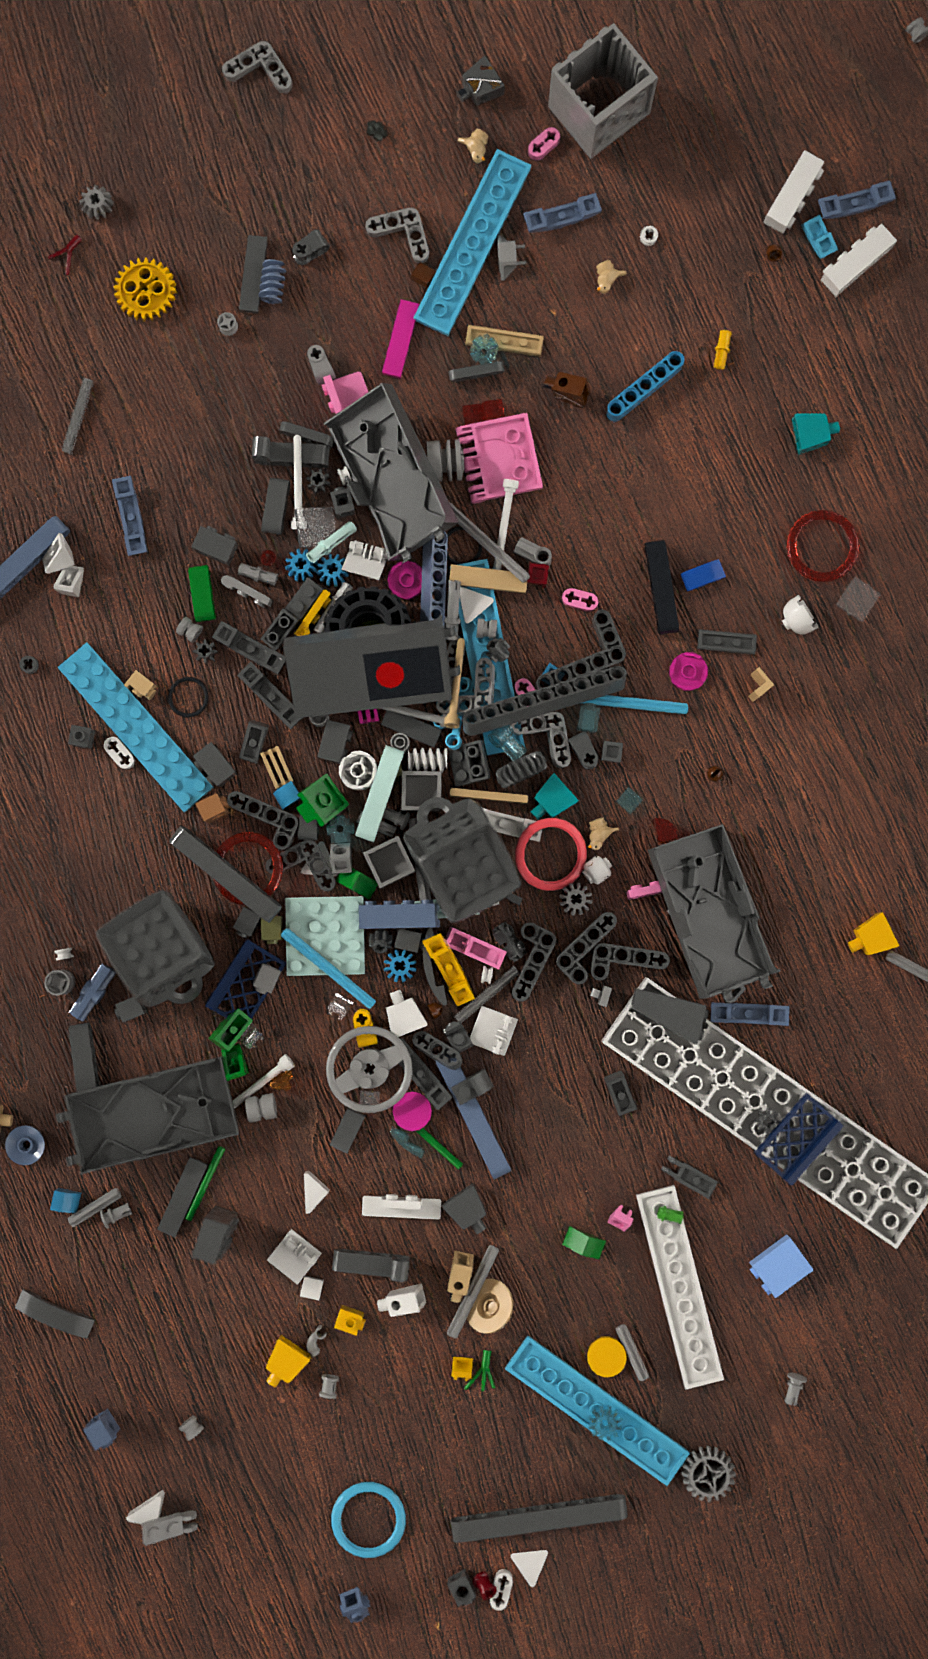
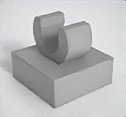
(602, 995)

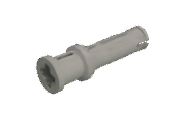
(453, 608)

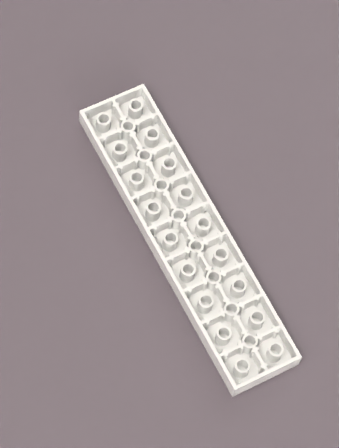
(735, 1083)

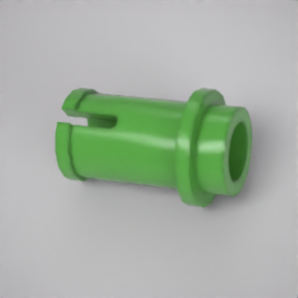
(670, 1215)

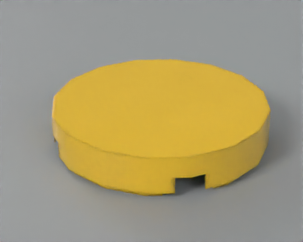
(606, 1356)

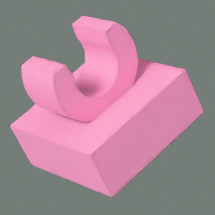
(621, 1220)

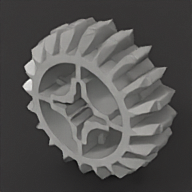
(716, 1472)

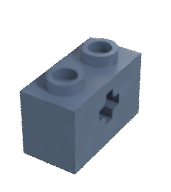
(102, 1430)

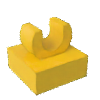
(462, 1368)

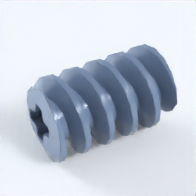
(270, 281)

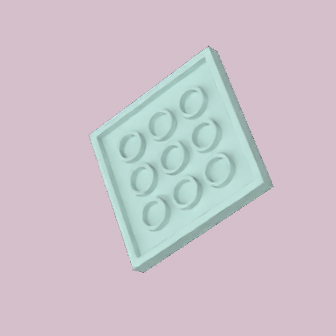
(329, 928)

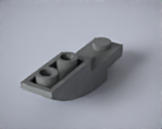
(293, 614)

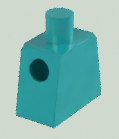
(812, 431)
(553, 798)

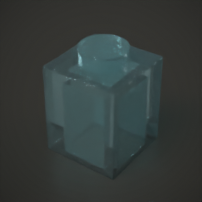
(588, 718)

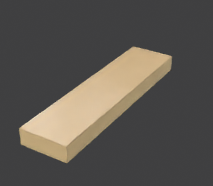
(508, 340)
(487, 579)
(490, 796)

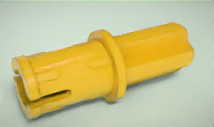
(722, 349)

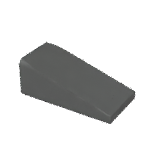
(254, 741)
(620, 1093)

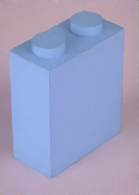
(780, 1266)

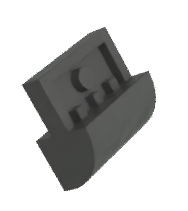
(469, 763)

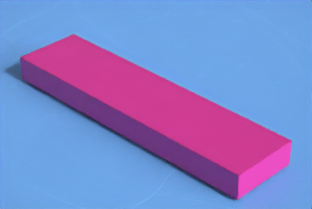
(400, 339)

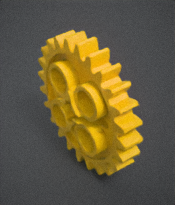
(133, 277)

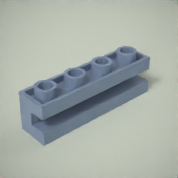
(398, 915)

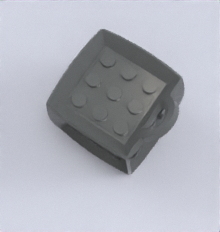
(461, 858)
(156, 950)

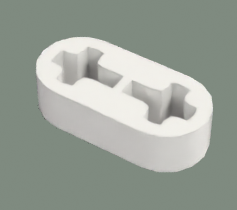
(116, 755)
(504, 1590)

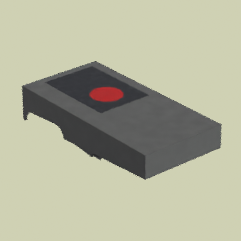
(369, 667)

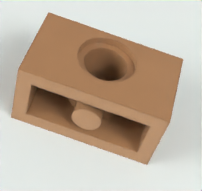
(213, 807)

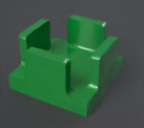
(321, 801)

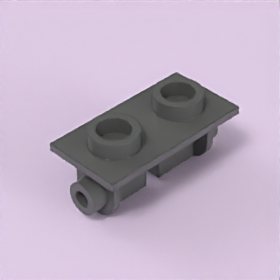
(515, 947)

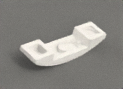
(510, 824)

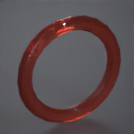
(823, 576)
(268, 845)

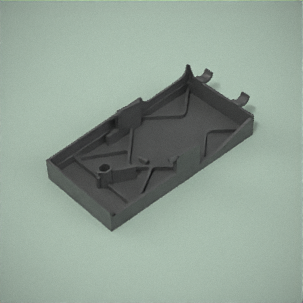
(391, 472)
(712, 913)
(150, 1115)

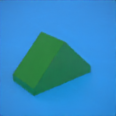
(358, 883)
(234, 1063)
(583, 1243)

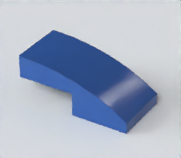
(703, 575)

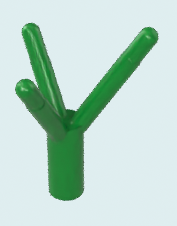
(486, 1372)

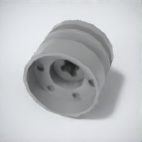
(446, 460)

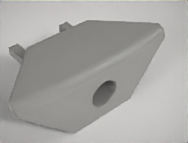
(507, 256)

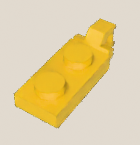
(313, 616)

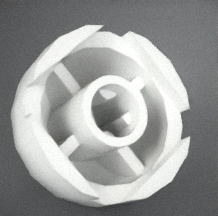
(798, 617)
(358, 770)

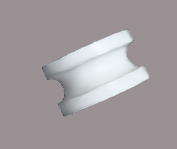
(649, 229)
(342, 473)
(63, 954)
(487, 975)

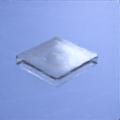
(314, 525)

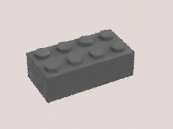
(215, 1235)

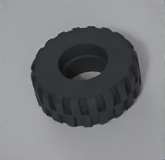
(366, 605)

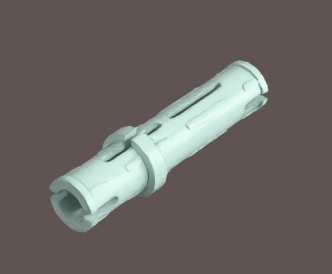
(325, 546)

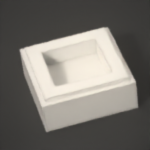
(311, 1288)

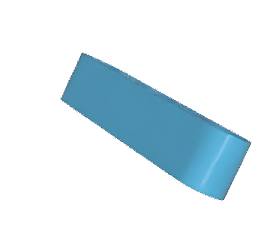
(649, 378)

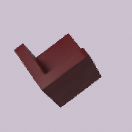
(538, 574)

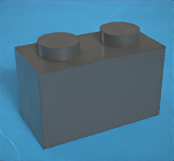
(214, 545)
(335, 741)
(215, 765)

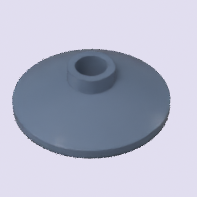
(15, 1145)

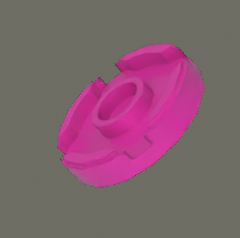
(405, 580)
(688, 671)
(412, 1111)

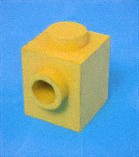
(350, 1320)

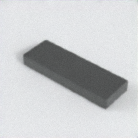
(726, 642)
(412, 728)

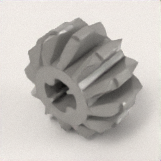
(94, 196)
(576, 905)

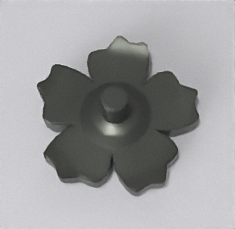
(376, 130)

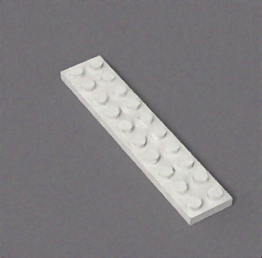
(680, 1290)

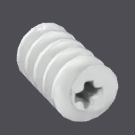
(427, 760)

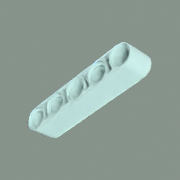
(379, 793)

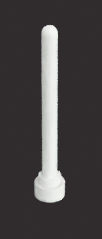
(297, 476)
(510, 487)
(284, 1064)

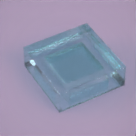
(629, 800)

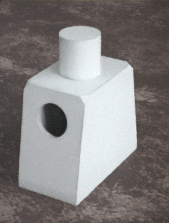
(404, 1015)
(403, 1300)

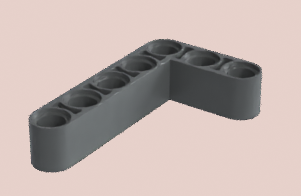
(587, 662)

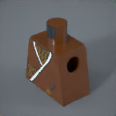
(569, 388)

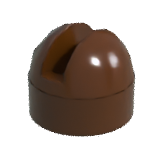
(774, 257)
(711, 770)
(434, 1010)

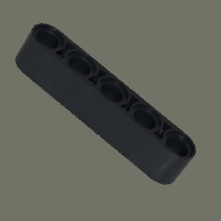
(661, 587)

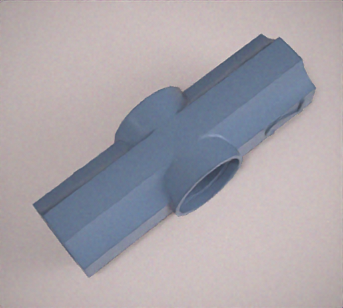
(92, 992)

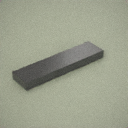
(252, 274)
(182, 1196)

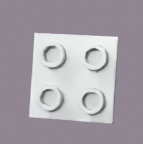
(365, 561)
(493, 1030)
(294, 1256)

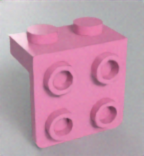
(344, 390)

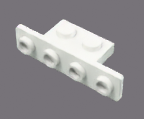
(401, 1207)

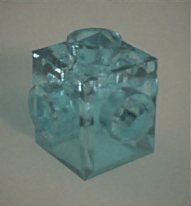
(487, 343)
(345, 835)

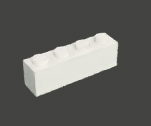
(793, 192)
(858, 260)

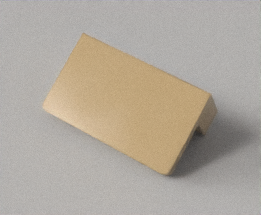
(763, 681)

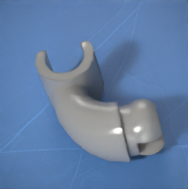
(312, 1342)

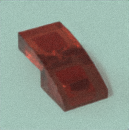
(483, 412)

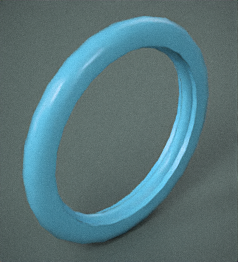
(337, 1512)

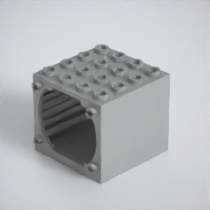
(609, 57)

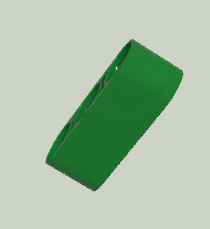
(202, 593)

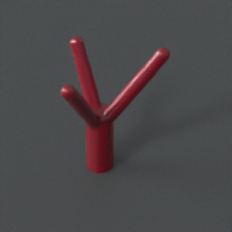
(69, 248)

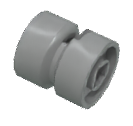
(59, 982)
(262, 1107)

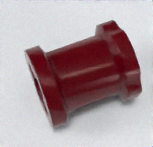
(484, 1585)

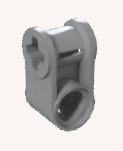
(320, 367)

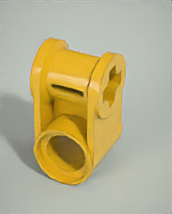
(365, 1039)

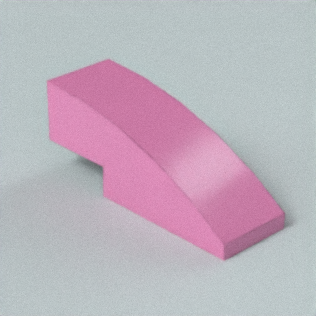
(475, 948)

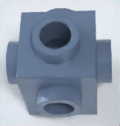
(354, 1605)

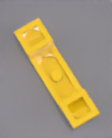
(450, 969)

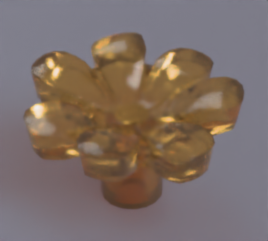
(282, 1081)

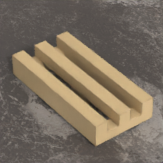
(270, 752)

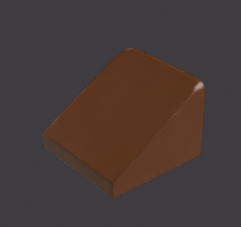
(423, 275)

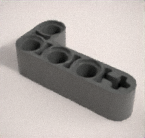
(282, 454)
(262, 815)
(588, 945)
(629, 960)
(530, 964)
(372, 1263)

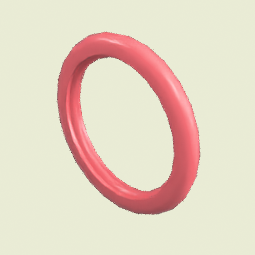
(529, 832)

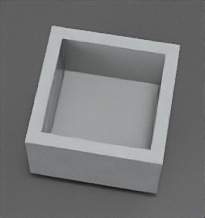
(419, 787)
(389, 862)

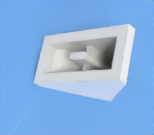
(58, 555)
(70, 581)
(314, 1191)
(147, 1510)

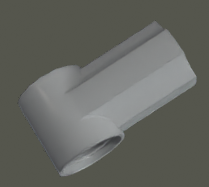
(532, 551)

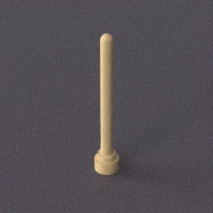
(452, 720)

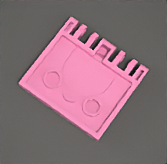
(503, 452)

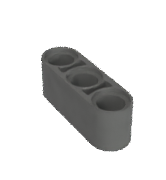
(275, 506)

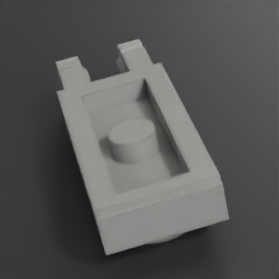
(246, 591)
(168, 1527)

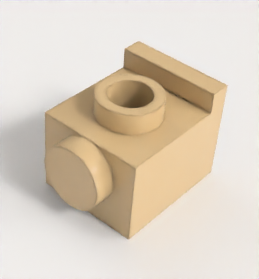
(141, 685)

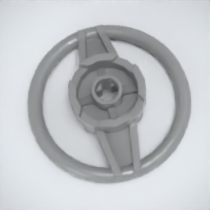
(357, 1074)

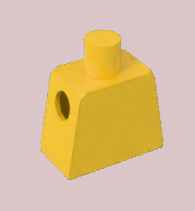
(873, 936)
(286, 1361)

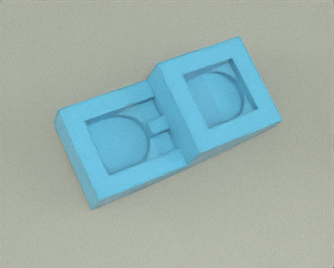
(819, 237)

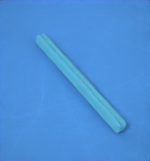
(642, 704)
(328, 968)

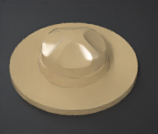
(491, 1308)

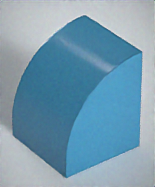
(287, 795)
(65, 1201)

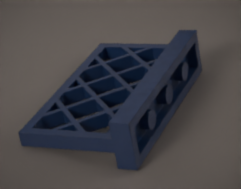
(232, 972)
(808, 1152)

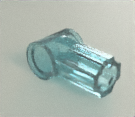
(505, 738)

